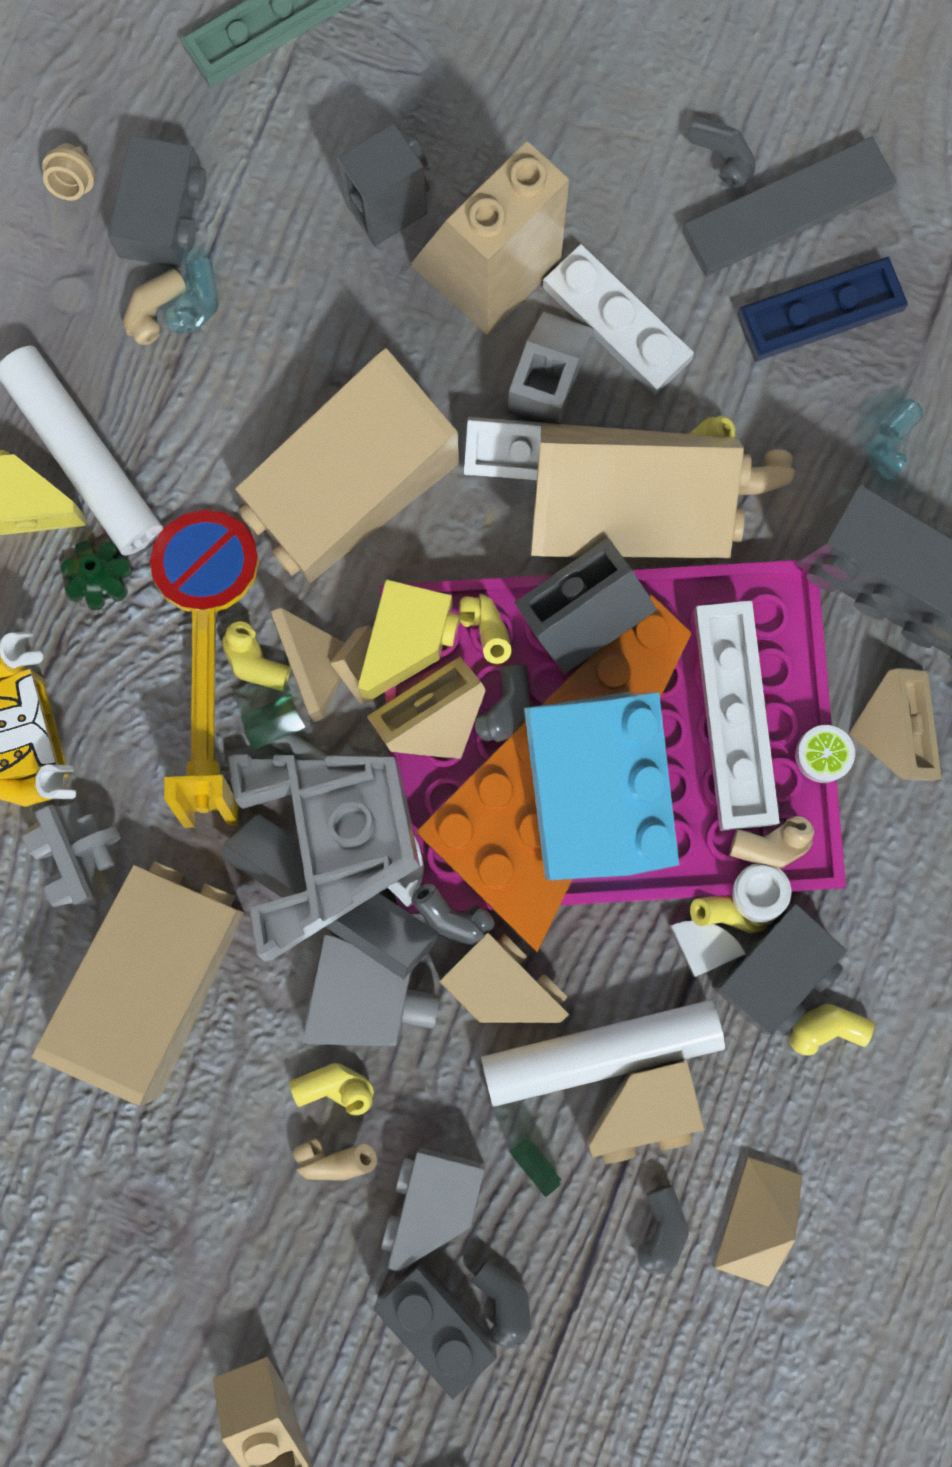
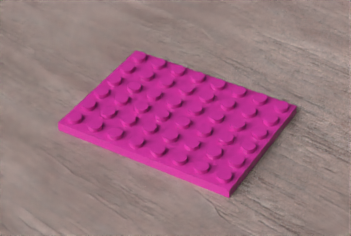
(795, 700)

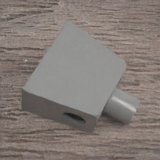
(362, 1000)

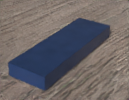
(822, 309)

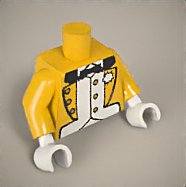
(29, 738)

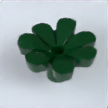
(100, 580)

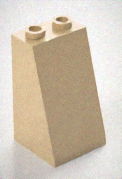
(500, 240)
(349, 468)
(639, 490)
(141, 985)

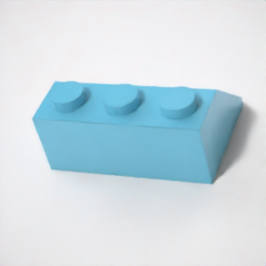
(602, 786)

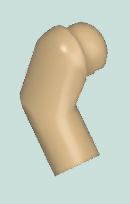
(145, 302)
(774, 475)
(778, 847)
(336, 1166)

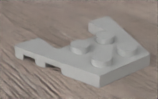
(349, 831)

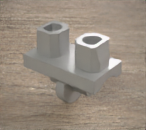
(78, 852)

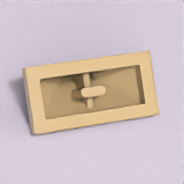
(310, 657)
(433, 714)
(901, 726)
(760, 1222)

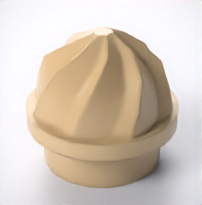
(68, 172)

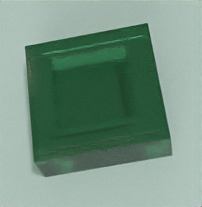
(272, 722)
(535, 1164)

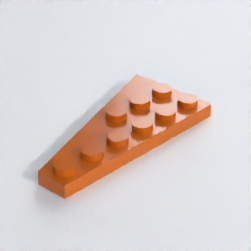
(492, 822)

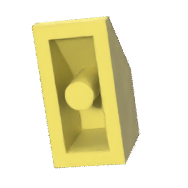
(31, 501)
(406, 636)

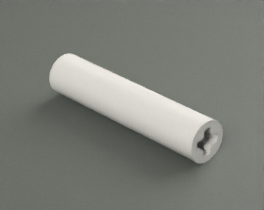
(79, 450)
(603, 1053)

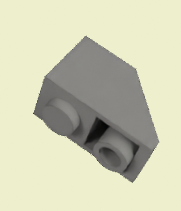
(548, 369)
(437, 1204)

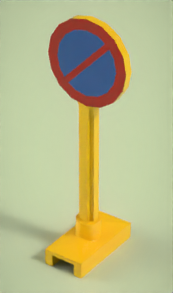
(203, 567)

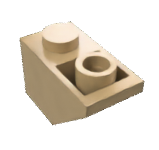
(500, 989)
(647, 1109)
(259, 1418)

